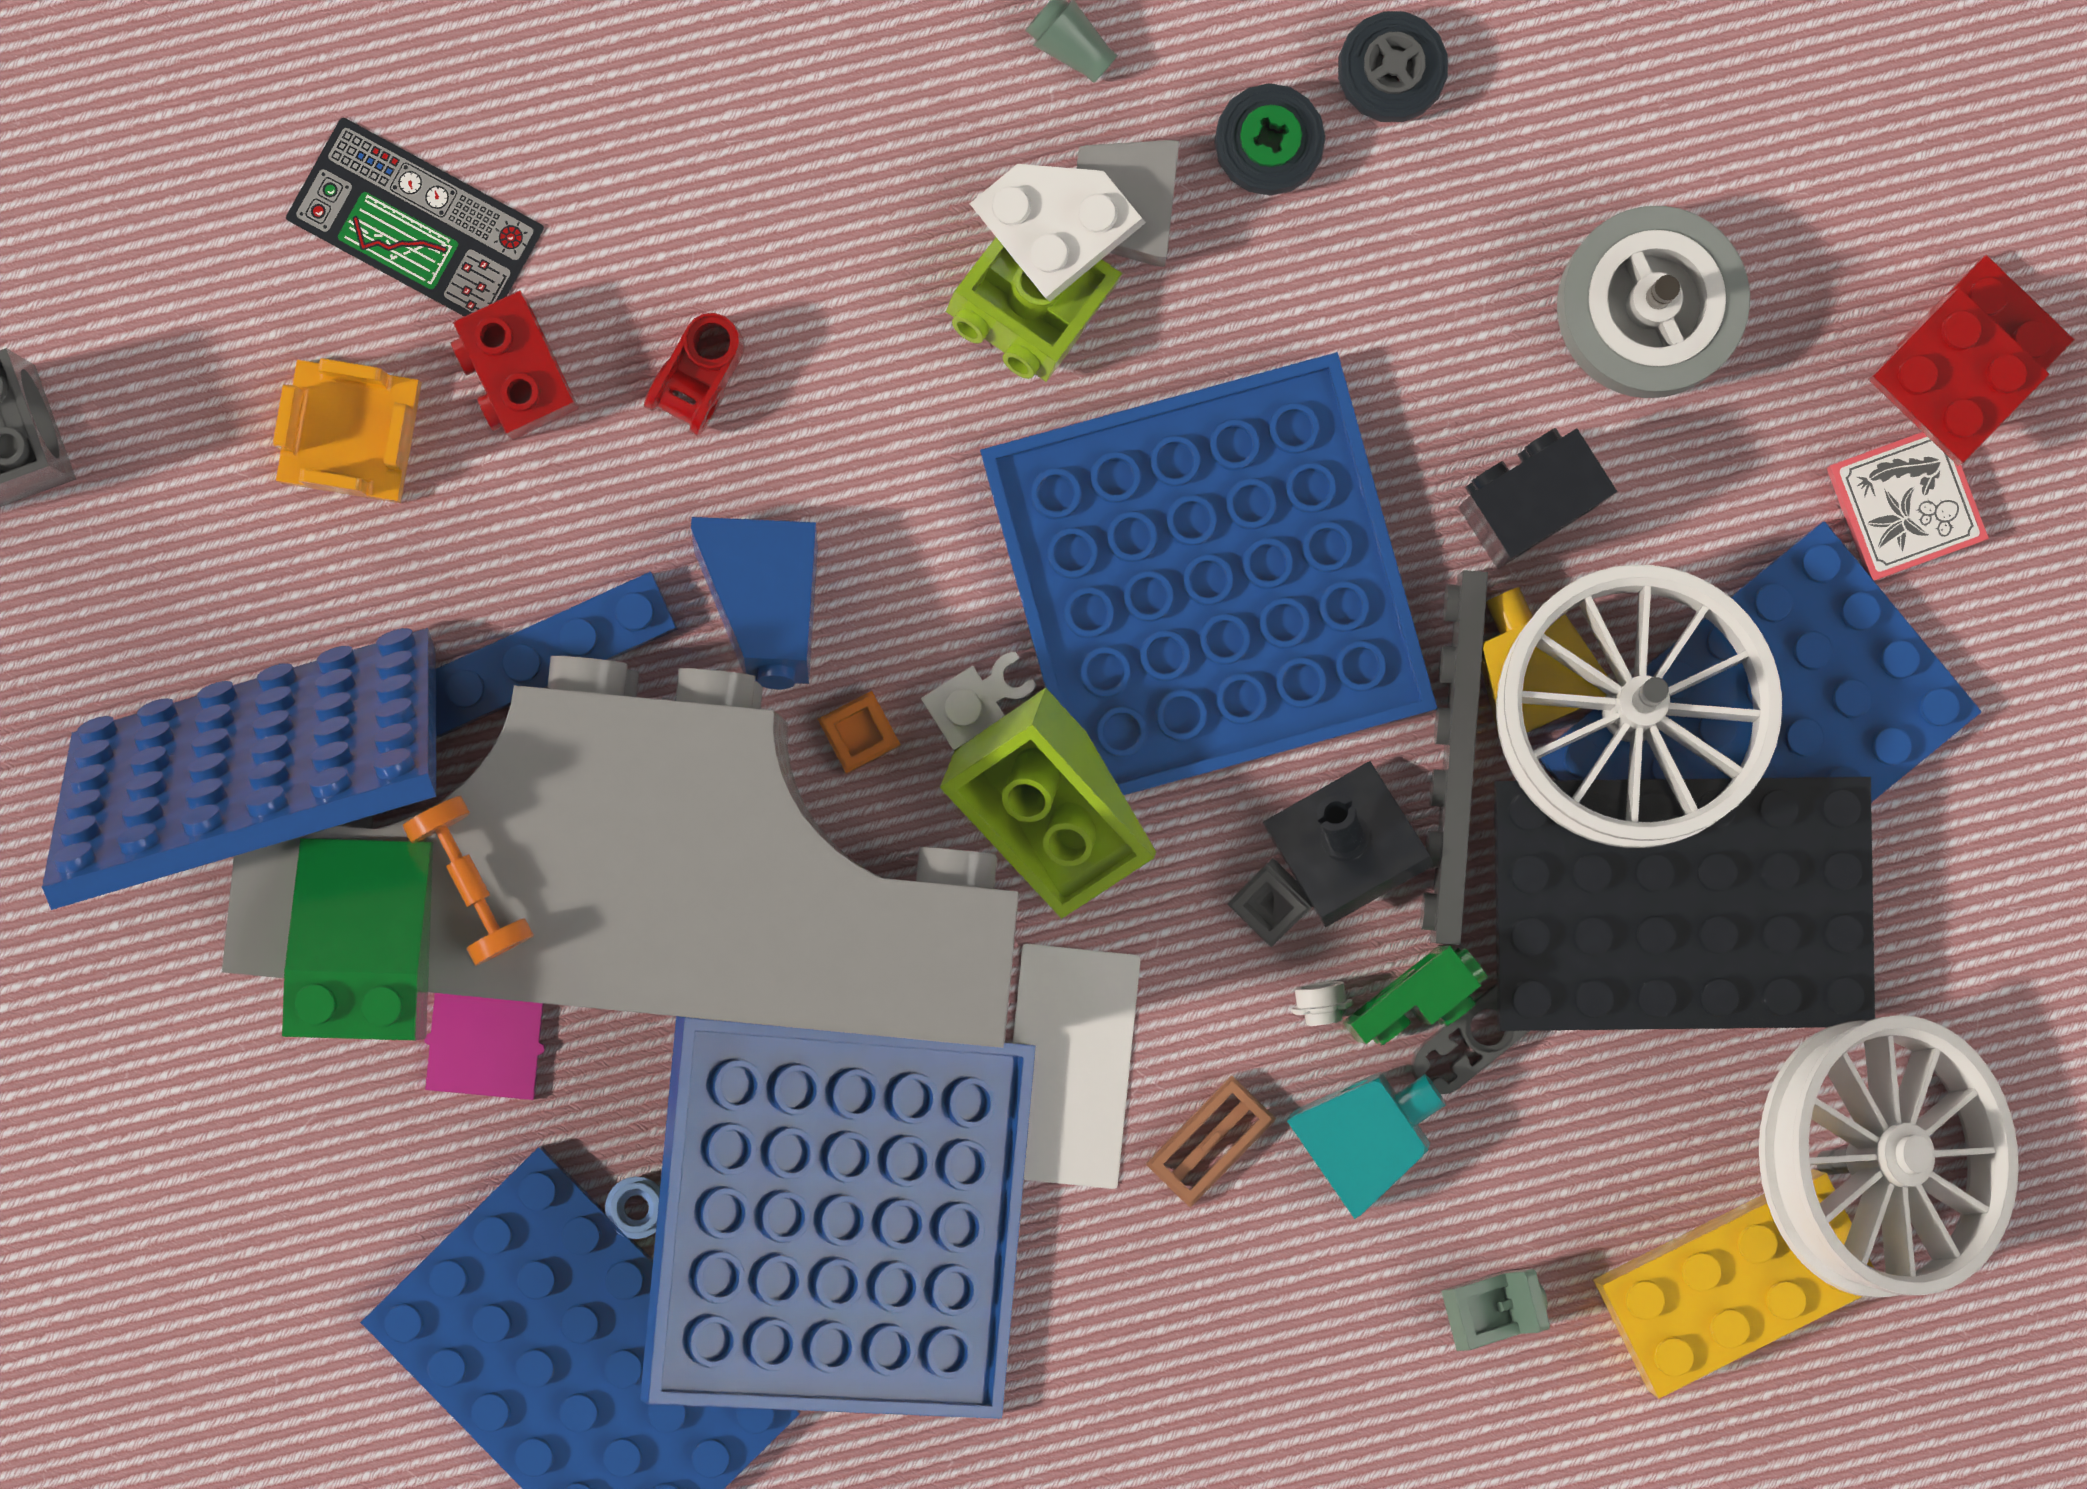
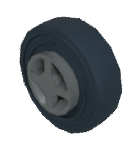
(1410, 52)

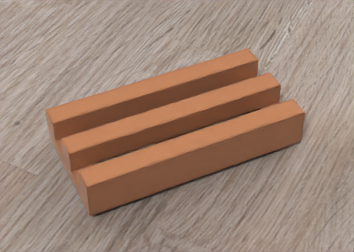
(1174, 1178)

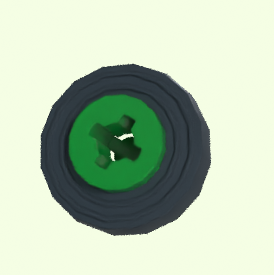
(1259, 165)

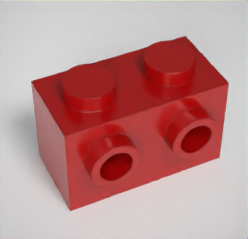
(513, 365)

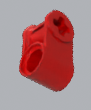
(696, 376)

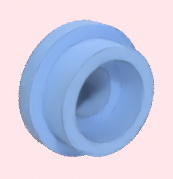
(616, 1203)

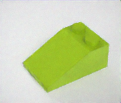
(1048, 804)

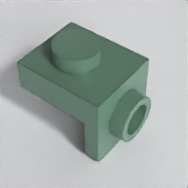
(1496, 1308)

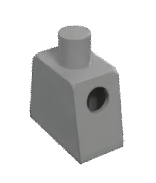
(1147, 180)

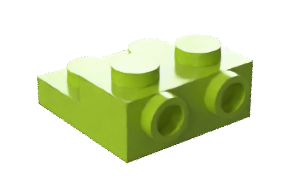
(1011, 313)

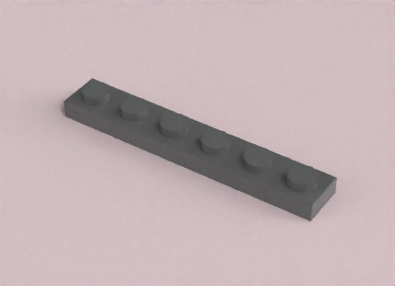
(1457, 732)

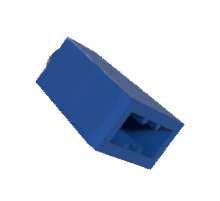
(763, 591)

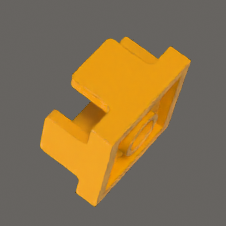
(346, 429)

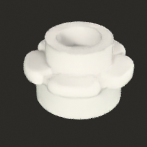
(1321, 1002)

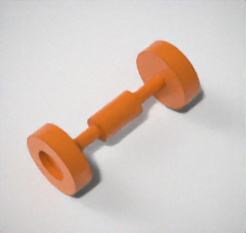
(467, 879)

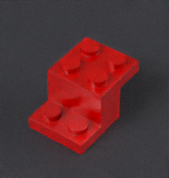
(1971, 360)

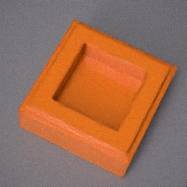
(859, 732)

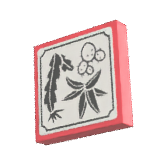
(1905, 505)

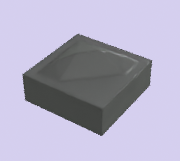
(1271, 902)

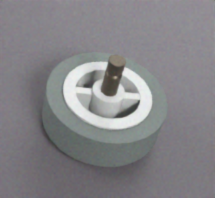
(1653, 301)

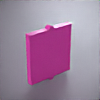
(484, 1046)

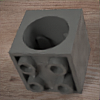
(30, 441)

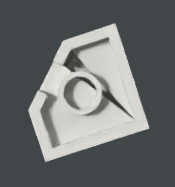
(1056, 221)

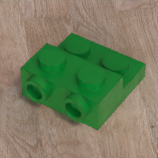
(1432, 989)

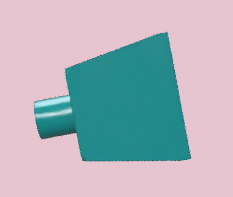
(1367, 1135)

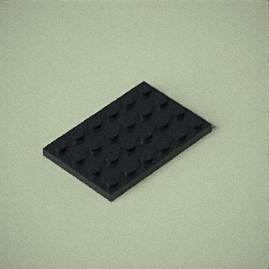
(1715, 931)

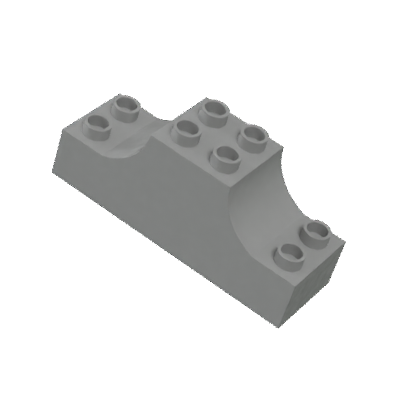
(676, 877)

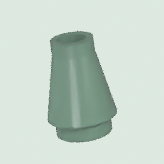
(1071, 38)

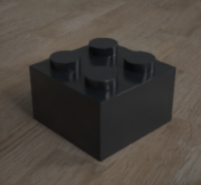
(1537, 497)

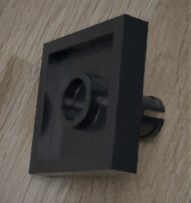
(1348, 843)

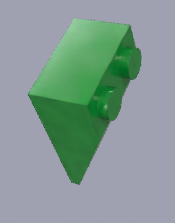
(359, 941)

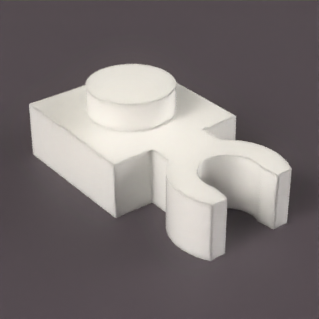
(969, 704)

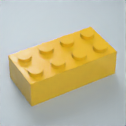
(1717, 1294)

